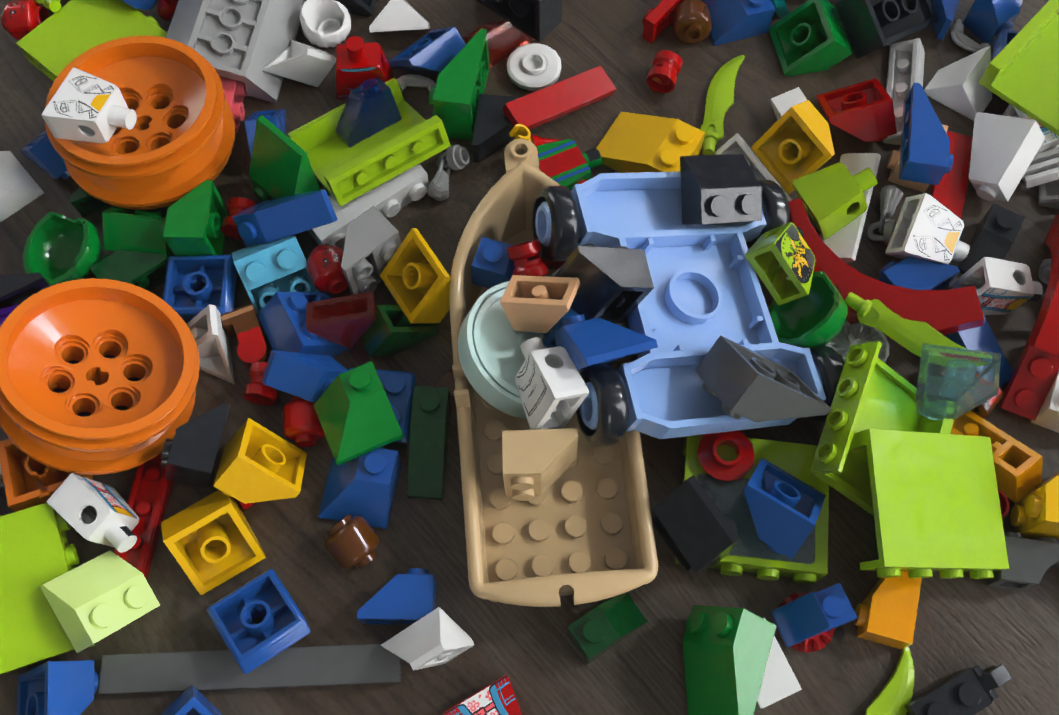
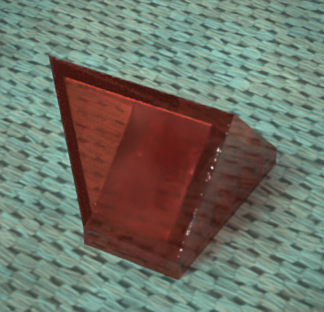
(501, 40)
(341, 318)

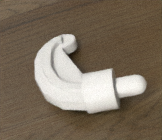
(964, 41)
(415, 81)

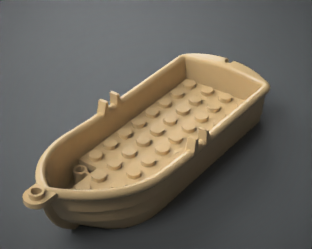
(595, 522)

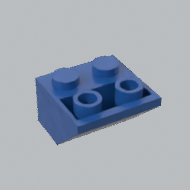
(285, 324)

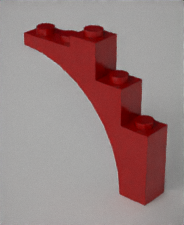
(942, 309)

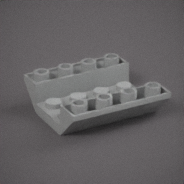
(239, 37)

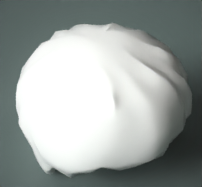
(325, 22)

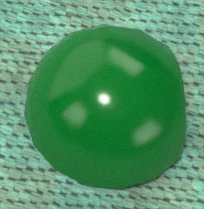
(61, 248)
(812, 318)

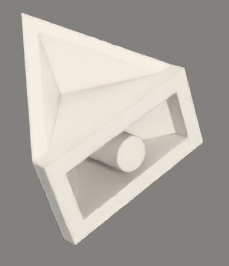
(398, 16)
(302, 63)
(959, 86)
(212, 343)
(430, 641)

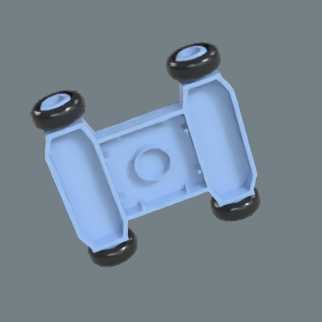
(698, 294)

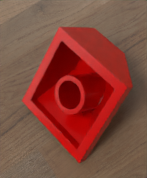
(861, 110)

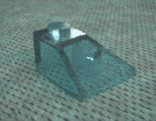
(955, 380)

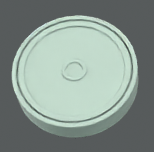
(493, 352)

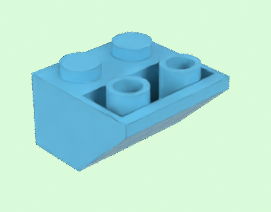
(272, 269)

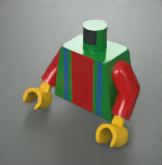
(561, 158)

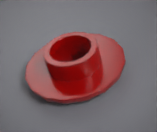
(723, 469)

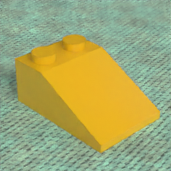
(648, 143)

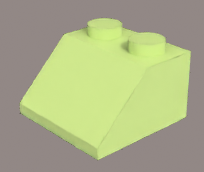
(99, 598)

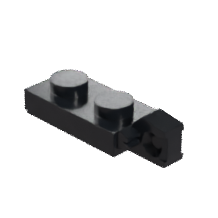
(962, 693)

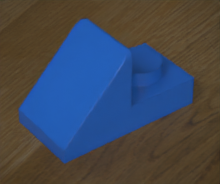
(813, 615)

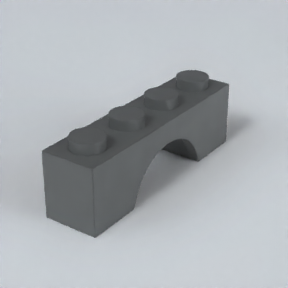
(1027, 561)

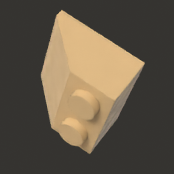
(536, 459)

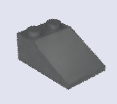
(756, 385)

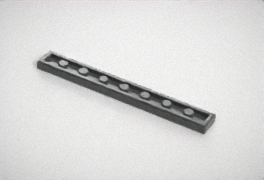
(220, 671)

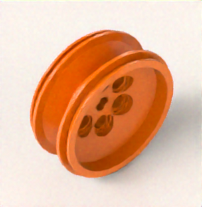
(179, 132)
(84, 324)

